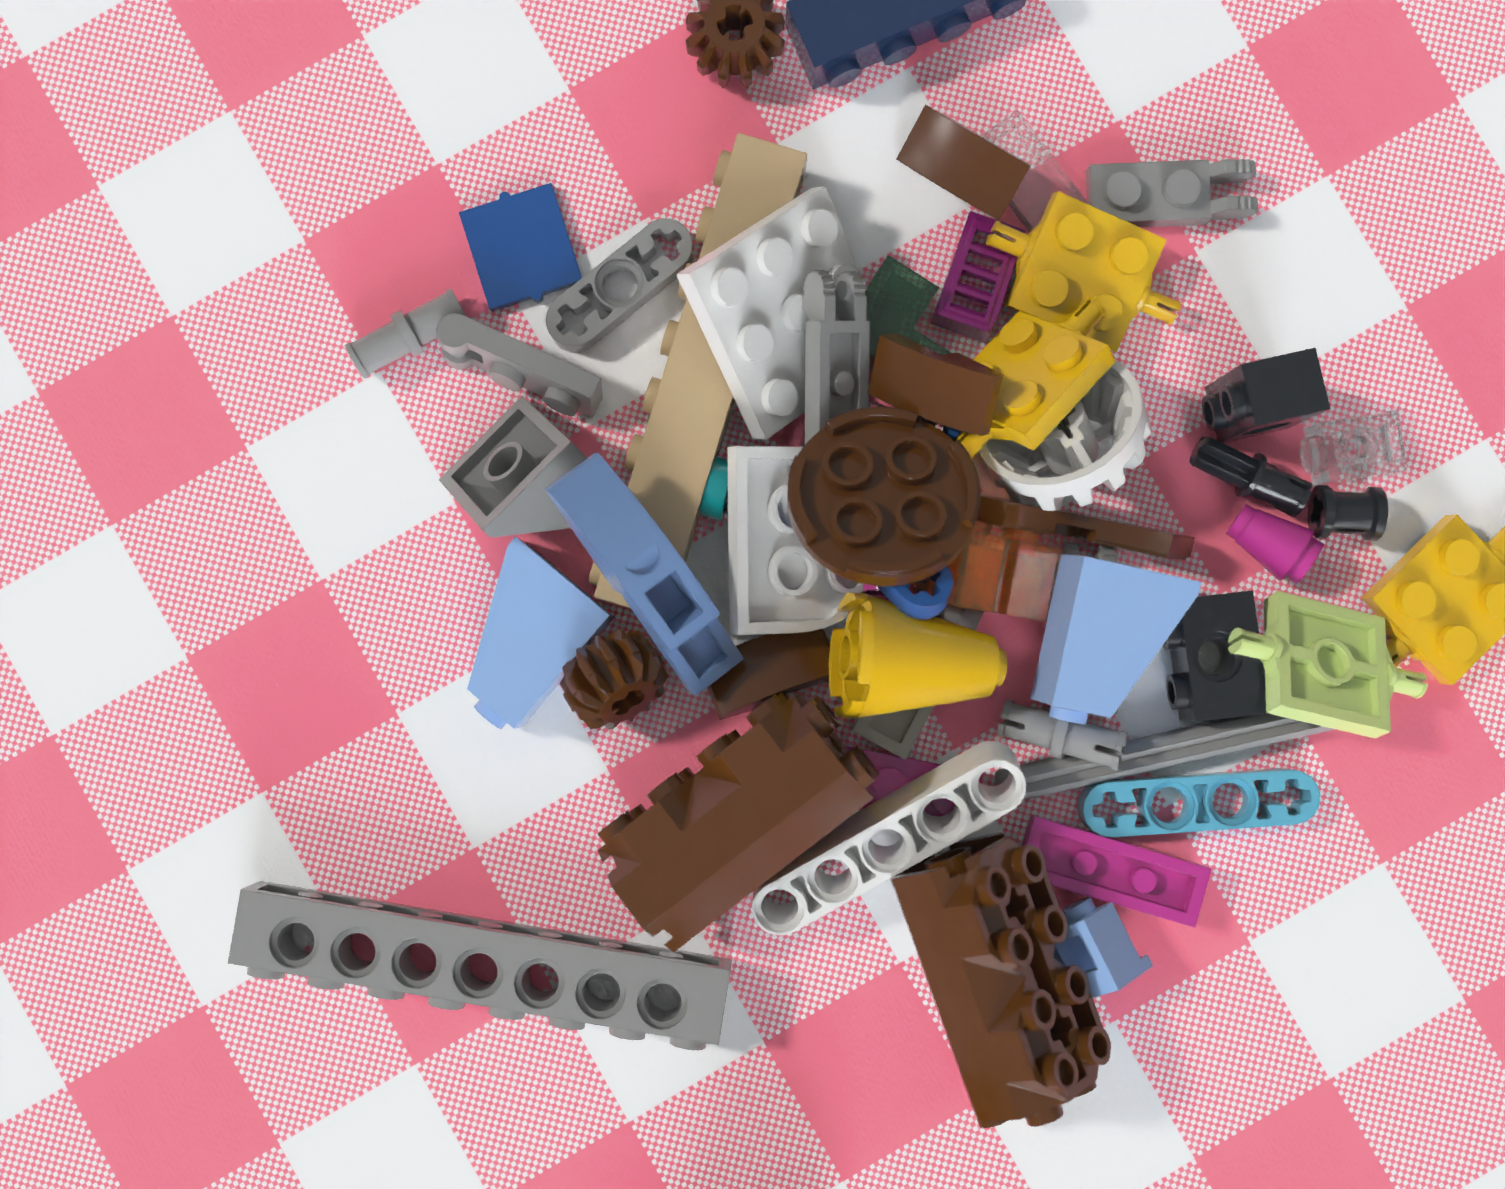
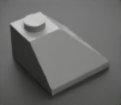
(507, 472)

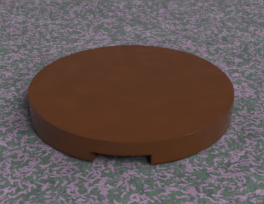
(883, 497)

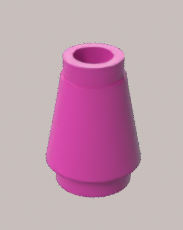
(1276, 543)

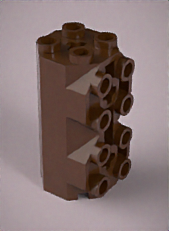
(736, 818)
(1007, 1007)

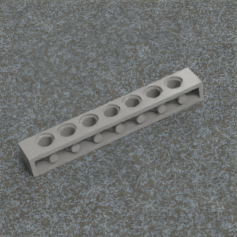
(266, 946)

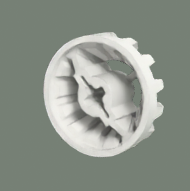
(1074, 447)

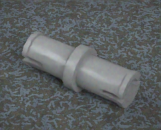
(402, 335)
(1062, 737)

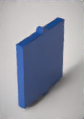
(520, 247)

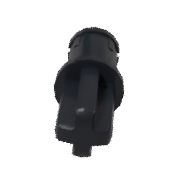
(1252, 476)

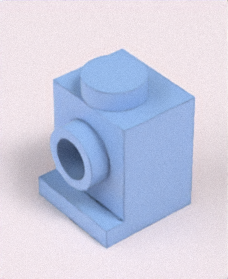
(1100, 947)

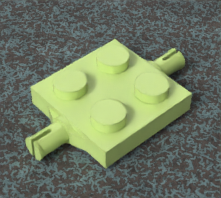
(1326, 665)

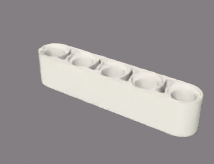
(904, 813)

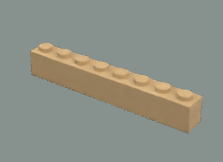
(692, 398)

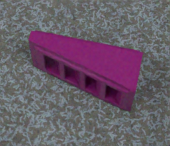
(961, 319)

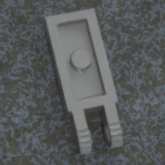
(1169, 191)
(835, 349)

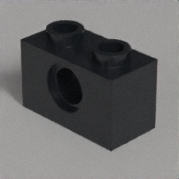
(1265, 396)
(1238, 682)

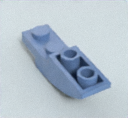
(646, 572)

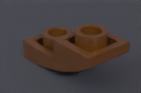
(963, 162)
(937, 386)
(771, 667)

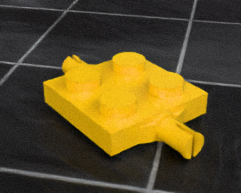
(1080, 256)
(1044, 374)
(1444, 599)

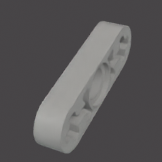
(620, 260)

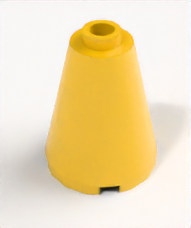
(905, 663)

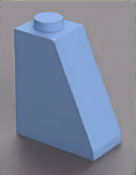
(1104, 633)
(529, 636)

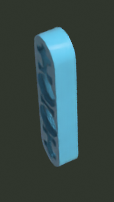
(1197, 799)

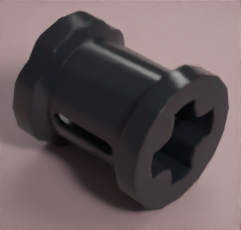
(1348, 512)

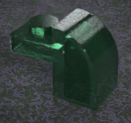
(897, 304)

